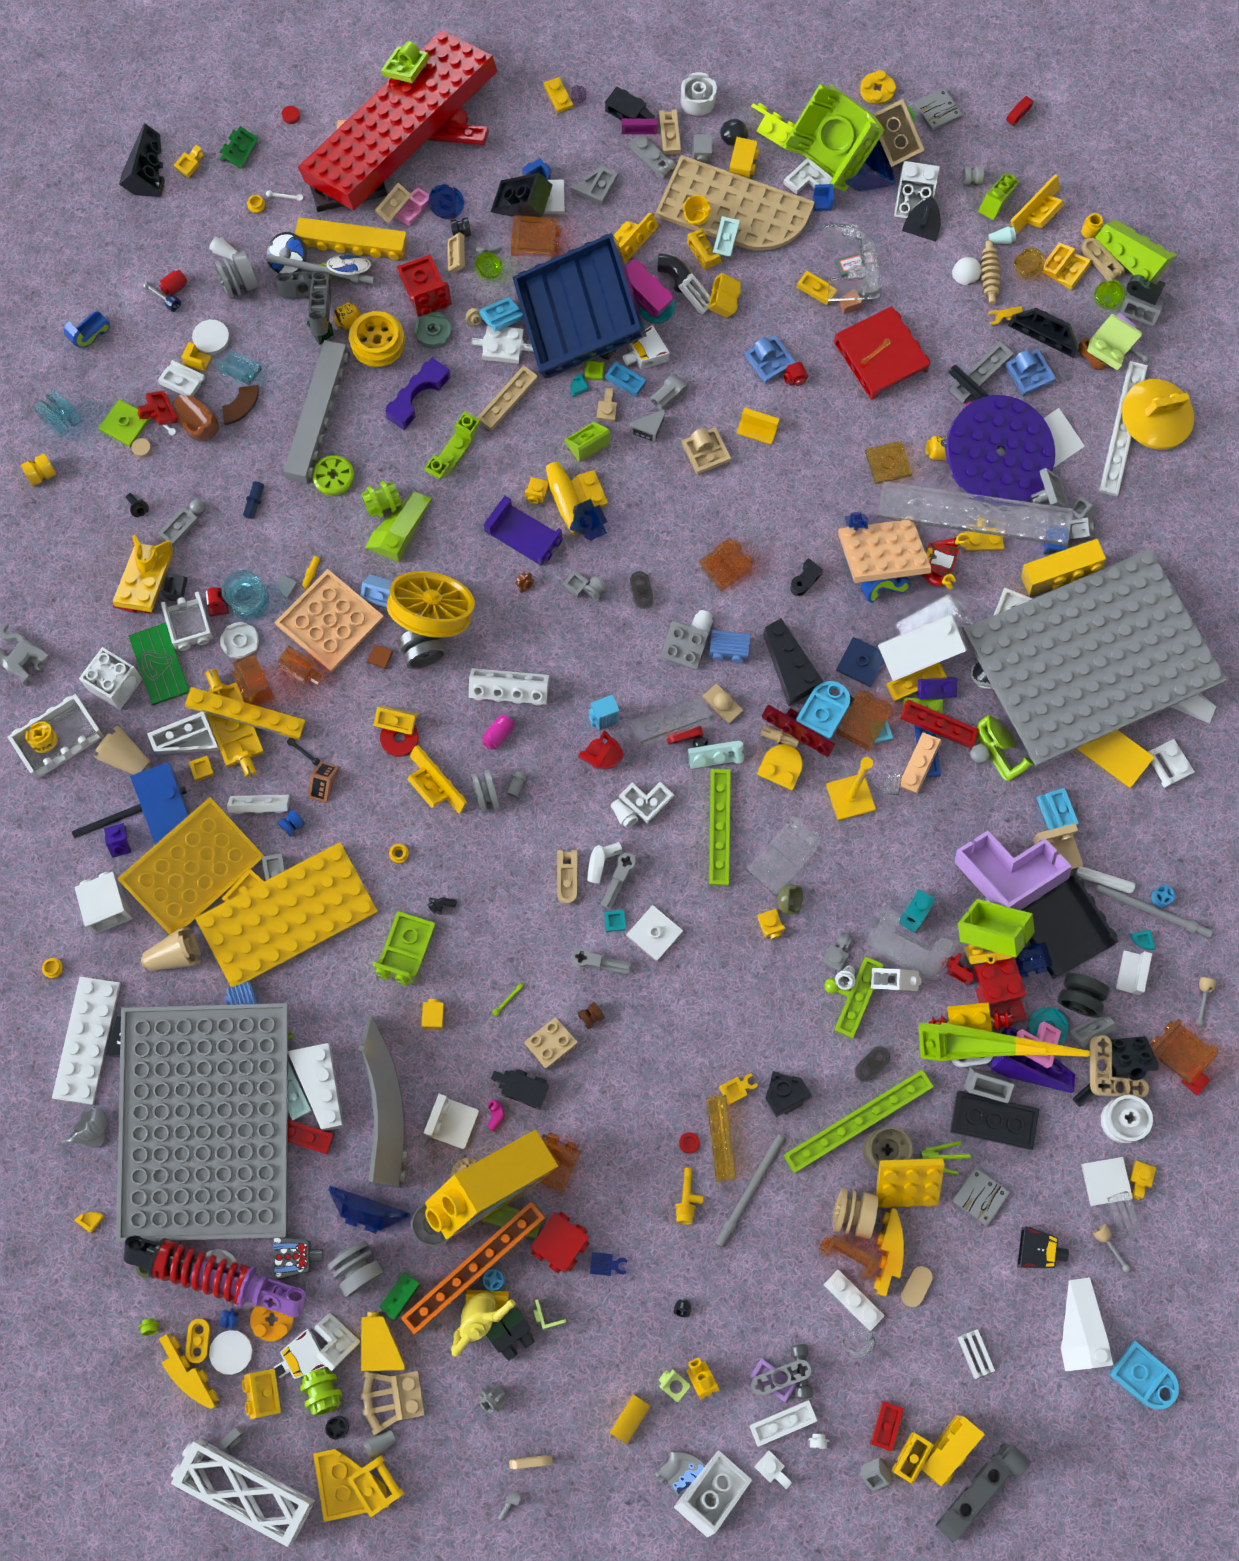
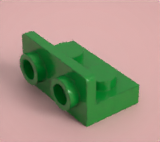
(239, 146)
(400, 1296)

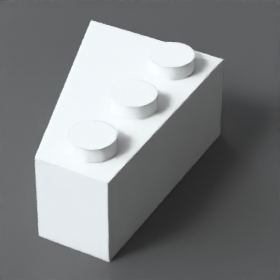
(184, 736)

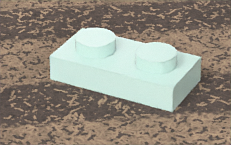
(726, 236)

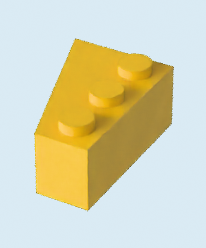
(951, 1450)

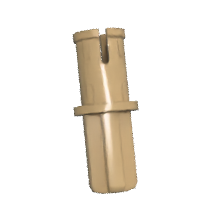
(779, 736)

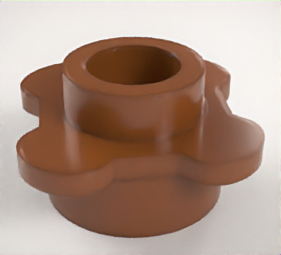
(524, 581)

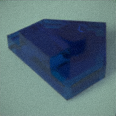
(588, 520)

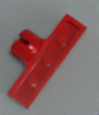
(458, 131)

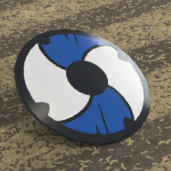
(288, 246)

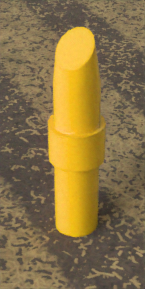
(311, 571)

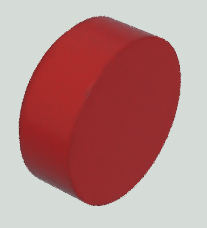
(290, 114)
(689, 1143)

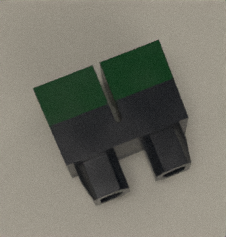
(519, 1330)

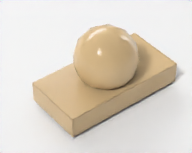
(722, 703)

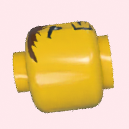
(346, 315)

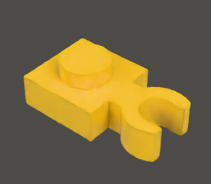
(736, 1089)

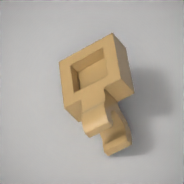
(607, 409)

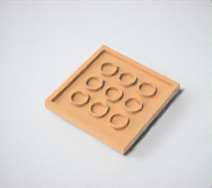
(884, 551)
(329, 620)

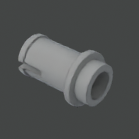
(516, 784)

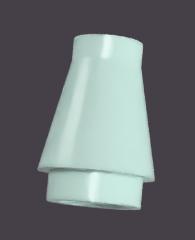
(1003, 236)

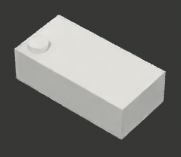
(922, 647)

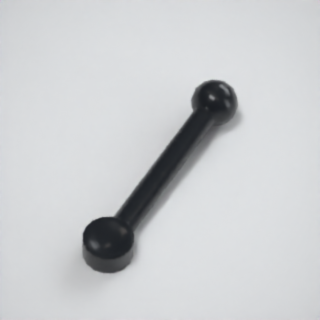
(291, 742)

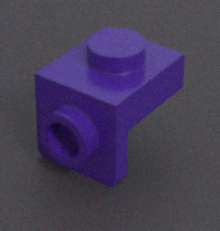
(117, 840)

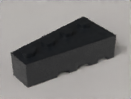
(791, 664)

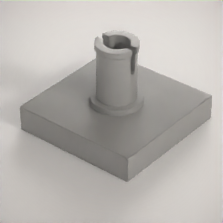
(1053, 490)

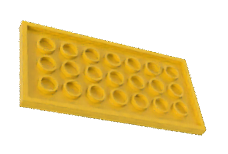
(286, 915)

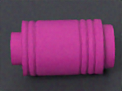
(497, 732)

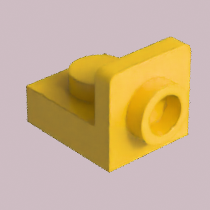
(536, 490)
(771, 924)

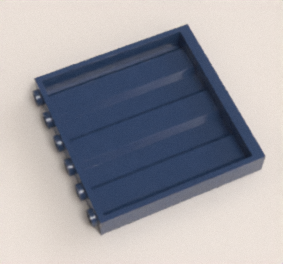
(579, 306)

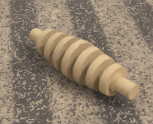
(990, 272)

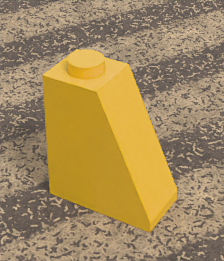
(378, 1345)

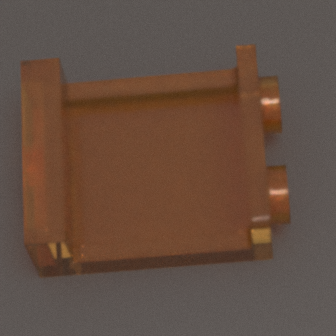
(535, 235)
(864, 720)
(1183, 1051)
(868, 1261)

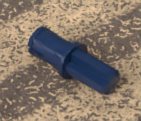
(253, 500)

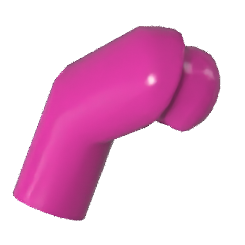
(497, 1114)

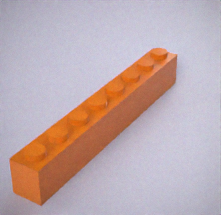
(473, 1267)

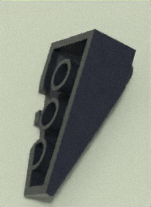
(142, 167)

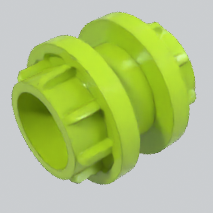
(381, 499)
(321, 1392)

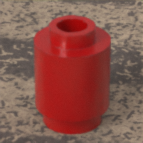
(173, 282)

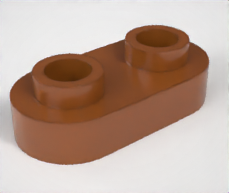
(1095, 362)

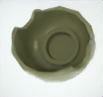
(787, 892)

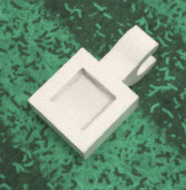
(771, 1468)

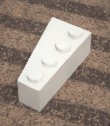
(319, 1080)

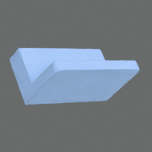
(376, 590)

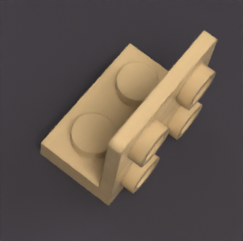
(1063, 841)

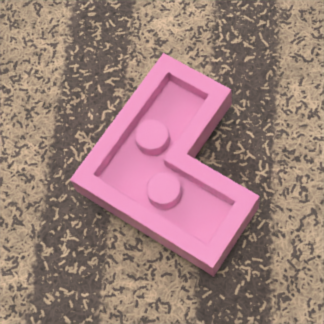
(1047, 1034)

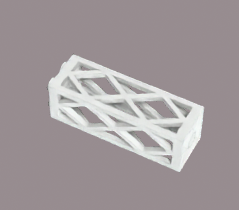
(192, 1461)

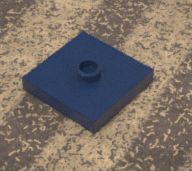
(861, 662)

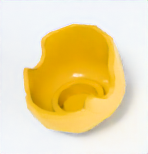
(697, 210)

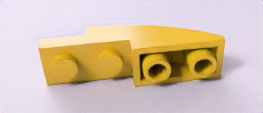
(892, 1243)
(189, 1381)

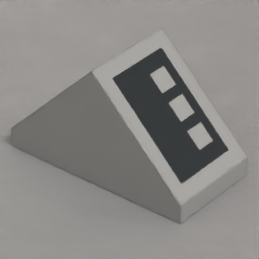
(648, 426)

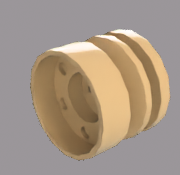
(855, 1213)

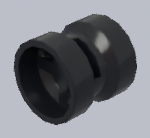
(460, 226)
(334, 1429)

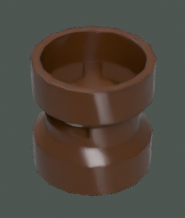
(591, 1015)

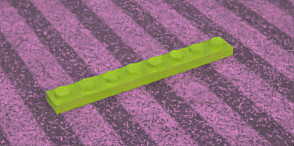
(858, 1121)

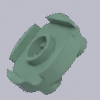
(436, 339)

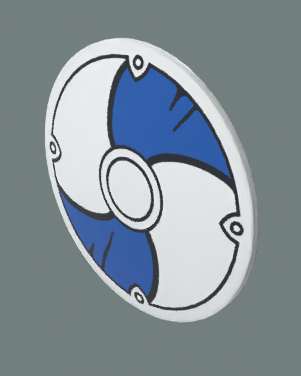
(348, 264)

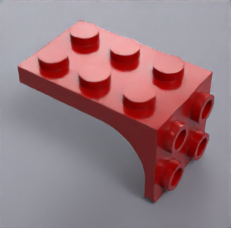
(424, 285)

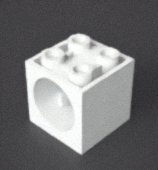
(110, 678)

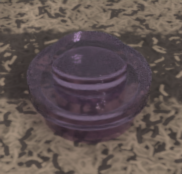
(578, 93)

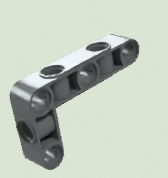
(317, 288)
(1006, 1462)

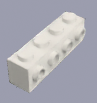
(508, 686)

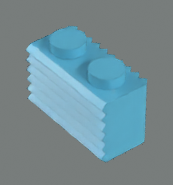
(604, 712)

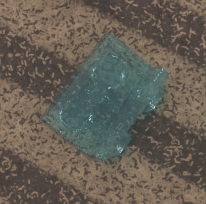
(238, 367)

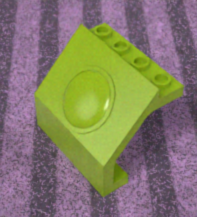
(835, 134)

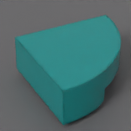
(578, 386)
(1143, 939)

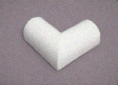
(646, 805)

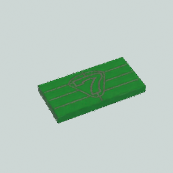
(159, 664)

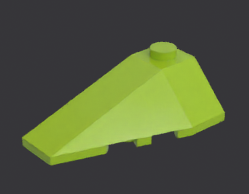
(396, 531)

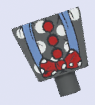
(294, 1257)

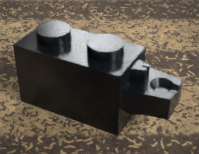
(626, 106)
(522, 1088)

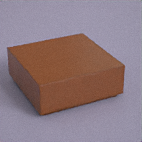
(379, 656)

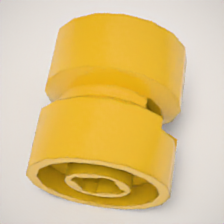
(38, 469)

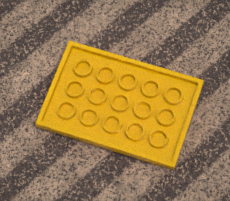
(190, 867)

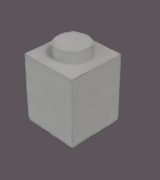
(702, 148)

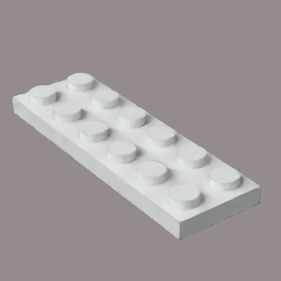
(86, 1040)

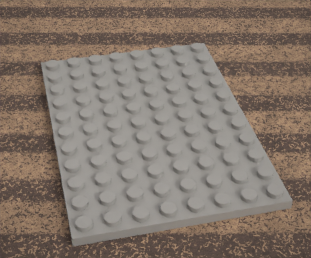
(1093, 656)
(203, 1122)

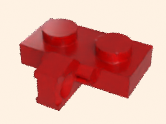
(159, 408)

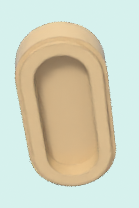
(916, 1286)
(527, 1462)

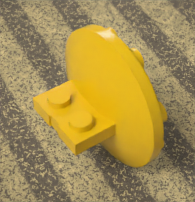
(1158, 414)

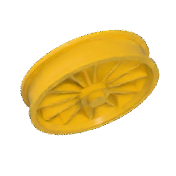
(452, 607)

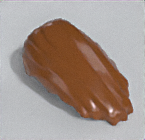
(196, 418)

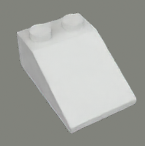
(713, 1494)

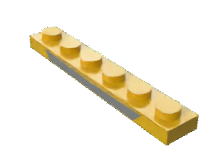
(245, 713)

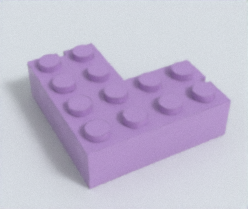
(1008, 879)

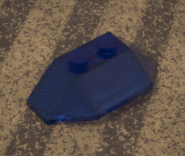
(366, 1211)

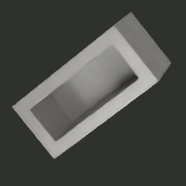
(989, 1085)

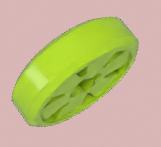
(325, 468)

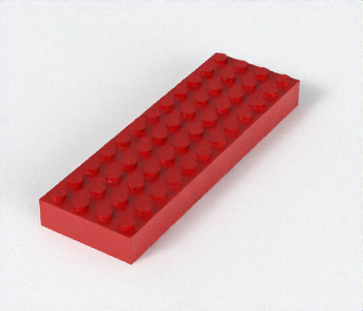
(397, 121)

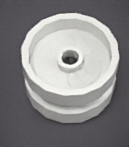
(1137, 1114)

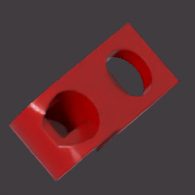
(216, 602)

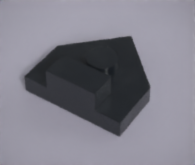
(786, 1093)

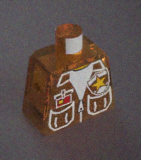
(289, 663)

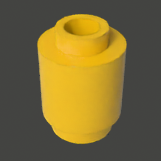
(1092, 225)

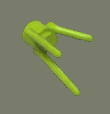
(930, 1153)

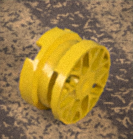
(40, 736)

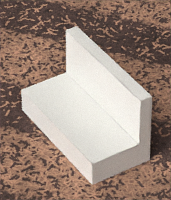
(1133, 972)

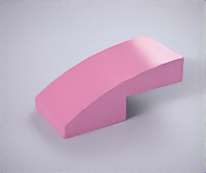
(413, 207)

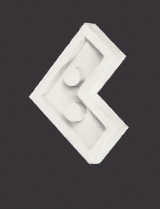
(806, 174)
(340, 1341)

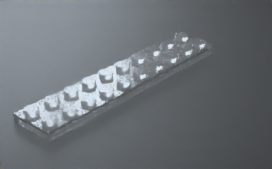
(975, 513)

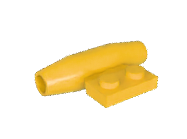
(571, 493)

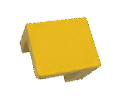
(193, 358)

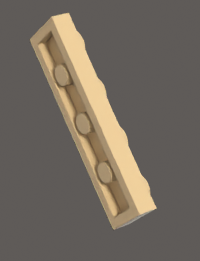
(507, 398)

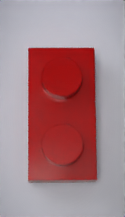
(886, 1426)

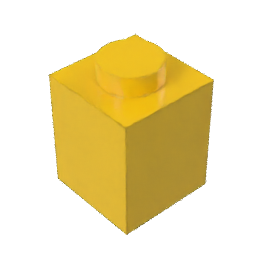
(433, 1015)

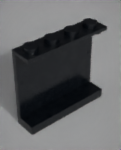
(1070, 926)

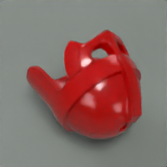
(603, 755)

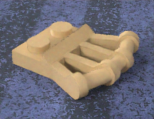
(406, 1397)

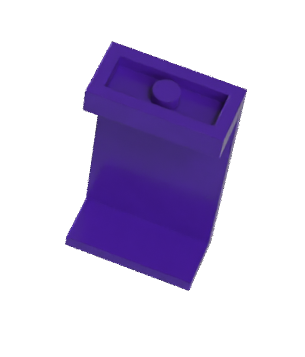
(522, 532)

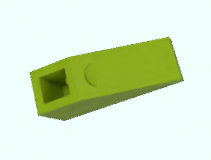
(998, 196)

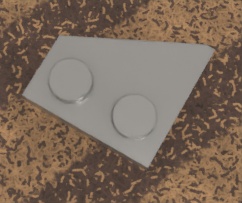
(596, 185)

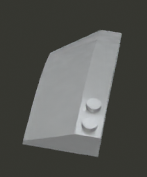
(388, 1110)

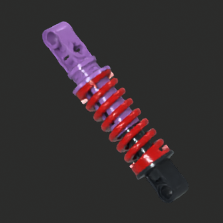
(212, 1277)

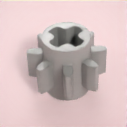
(492, 1399)

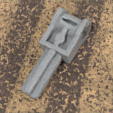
(618, 879)
(598, 962)

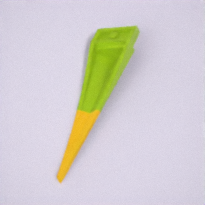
(959, 1042)

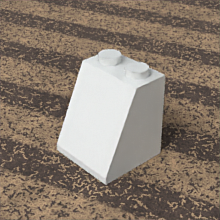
(102, 903)

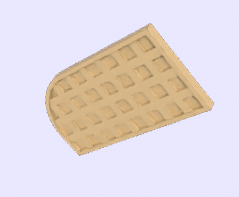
(765, 213)

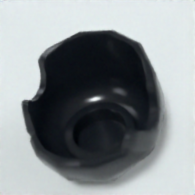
(732, 129)

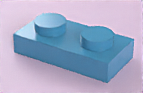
(625, 379)

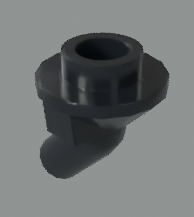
(137, 507)
(436, 905)

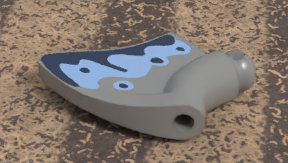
(680, 1470)

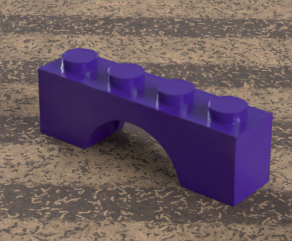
(431, 376)

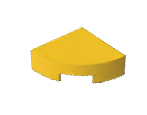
(89, 1220)

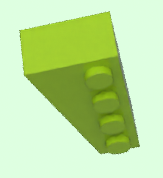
(1135, 251)

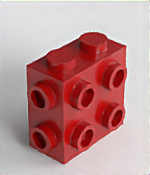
(560, 1243)

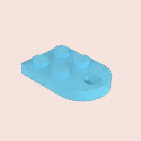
(823, 711)
(1145, 1377)

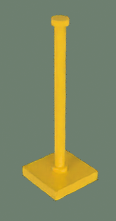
(852, 795)

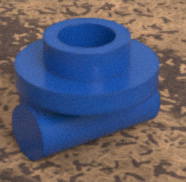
(229, 1319)

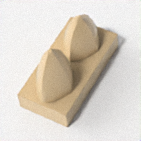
(392, 202)

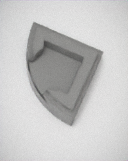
(286, 585)

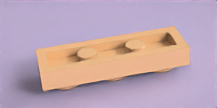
(920, 763)

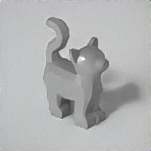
(21, 656)

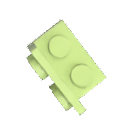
(1113, 341)

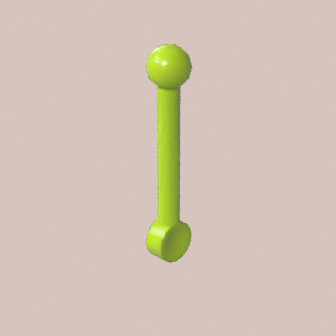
(496, 1012)

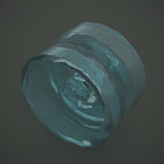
(57, 413)

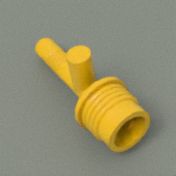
(685, 1210)

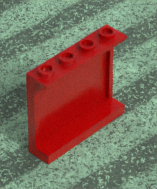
(890, 364)

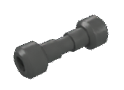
(803, 1390)

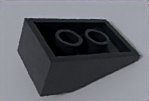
(522, 196)

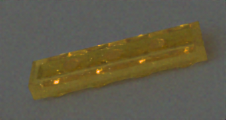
(721, 1138)

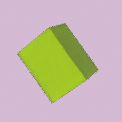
(588, 440)

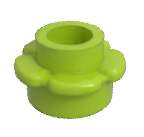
(149, 1327)

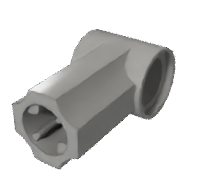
(670, 390)

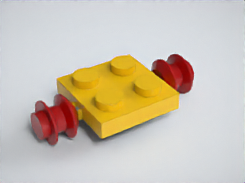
(976, 1017)

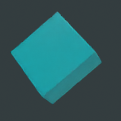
(615, 920)

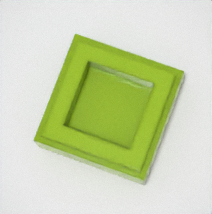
(594, 370)

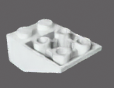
(915, 185)

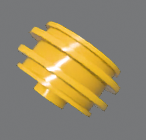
(369, 352)

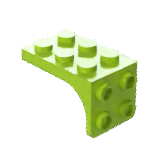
(404, 949)

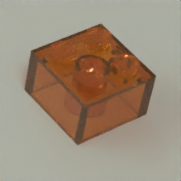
(252, 681)

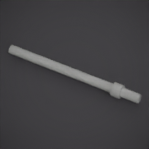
(314, 267)
(1191, 925)
(730, 1225)

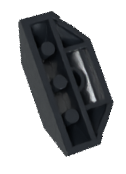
(1046, 329)

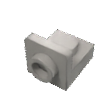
(1082, 529)

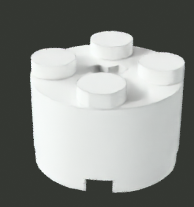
(698, 94)

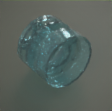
(240, 586)

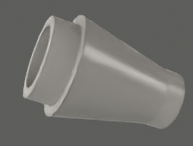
(378, 1444)

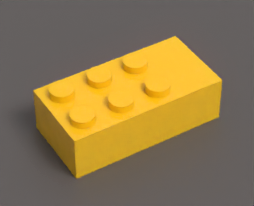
(1062, 567)

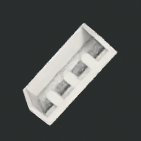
(75, 733)

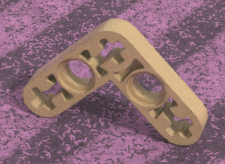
(1105, 1077)

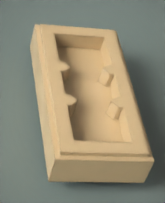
(456, 253)

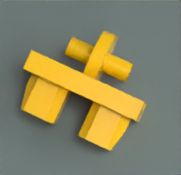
(701, 1378)

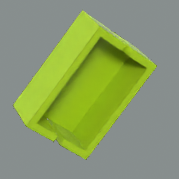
(996, 927)

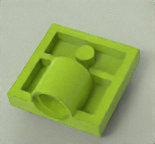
(405, 63)

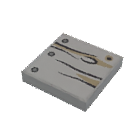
(938, 109)
(980, 1196)

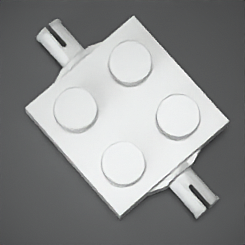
(502, 345)

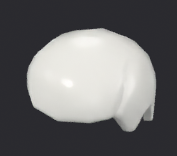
(966, 270)

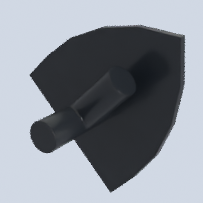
(924, 220)

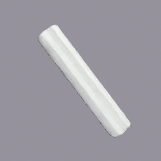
(1105, 879)

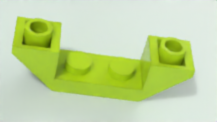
(454, 450)

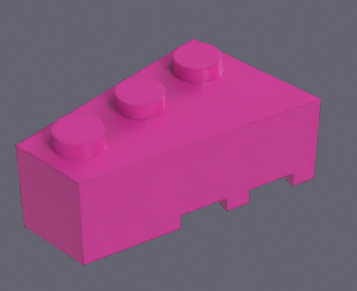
(647, 289)

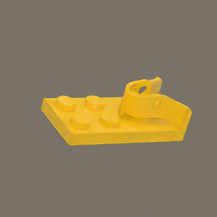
(143, 576)

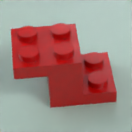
(1001, 987)

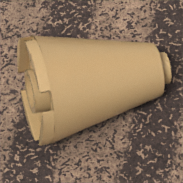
(122, 753)
(172, 952)

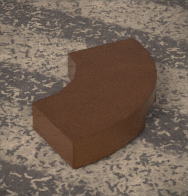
(241, 405)

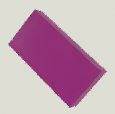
(639, 126)

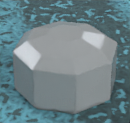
(980, 754)

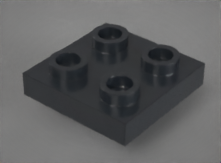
(1133, 1057)

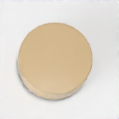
(141, 448)

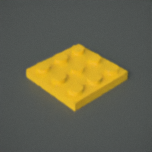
(909, 1182)

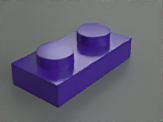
(937, 688)

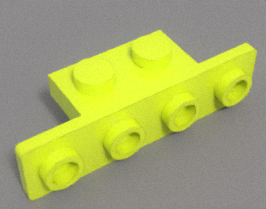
(772, 126)

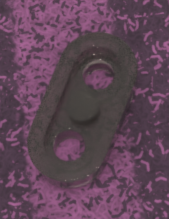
(642, 590)
(870, 1063)

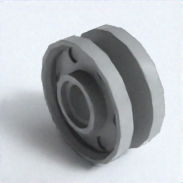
(485, 790)

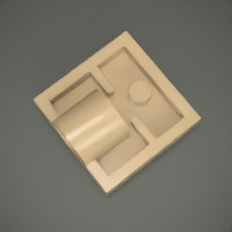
(705, 450)

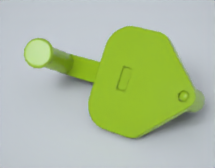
(1002, 740)

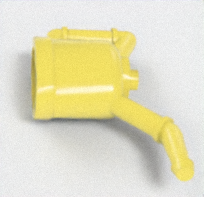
(477, 1320)

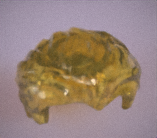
(1029, 263)

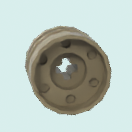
(893, 1139)

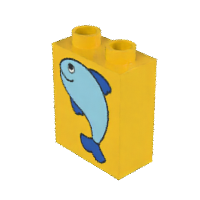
(489, 1184)

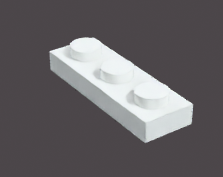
(258, 803)
(854, 1300)
(783, 1423)

